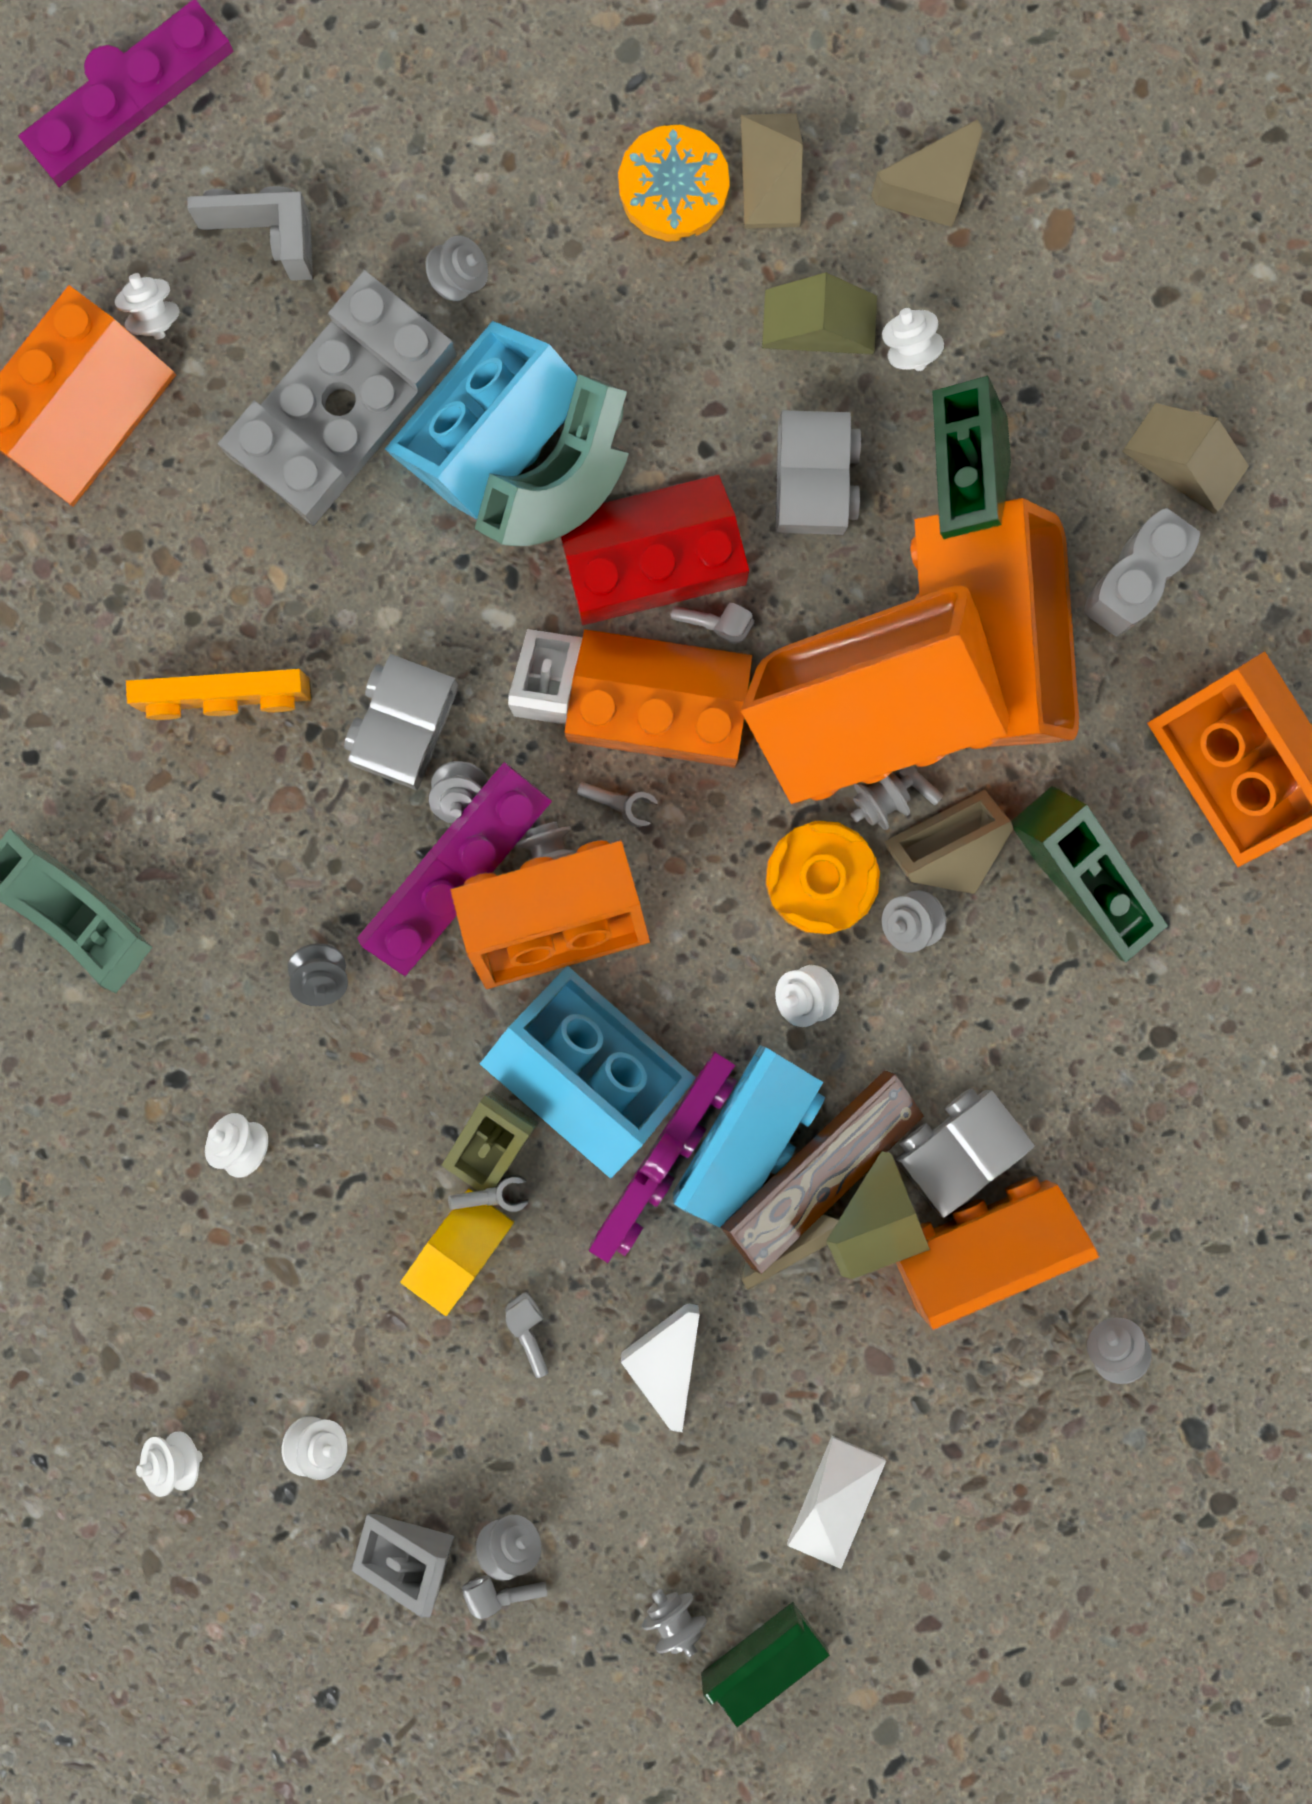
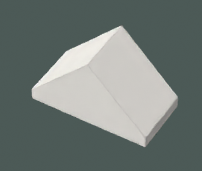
(544, 676)
(663, 1364)

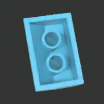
(486, 416)
(588, 1071)
(749, 1137)

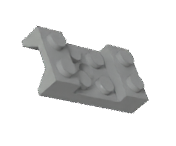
(369, 348)

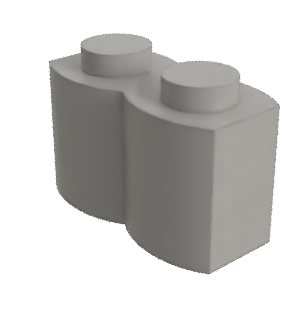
(814, 472)
(1143, 567)
(402, 721)
(963, 1151)

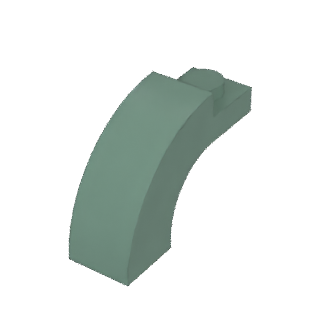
(569, 482)
(70, 912)

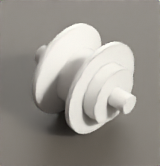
(148, 311)
(913, 339)
(807, 995)
(236, 1145)
(314, 1447)
(169, 1463)

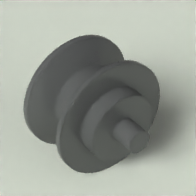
(317, 974)

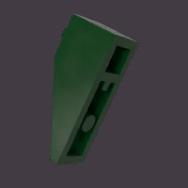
(970, 456)
(1089, 871)

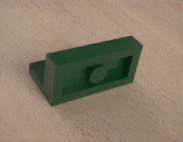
(763, 1665)

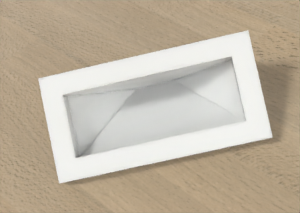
(836, 1502)

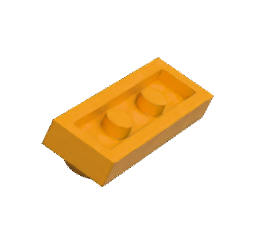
(218, 693)

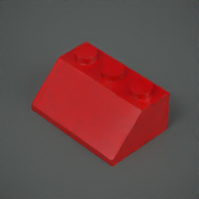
(655, 550)

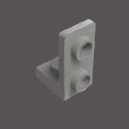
(273, 208)

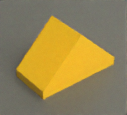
(456, 1254)

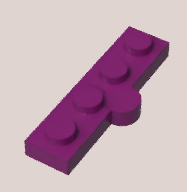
(125, 91)
(468, 848)
(652, 1177)

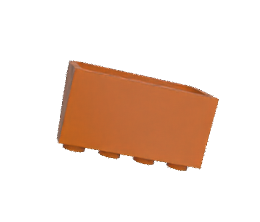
(1024, 607)
(877, 696)

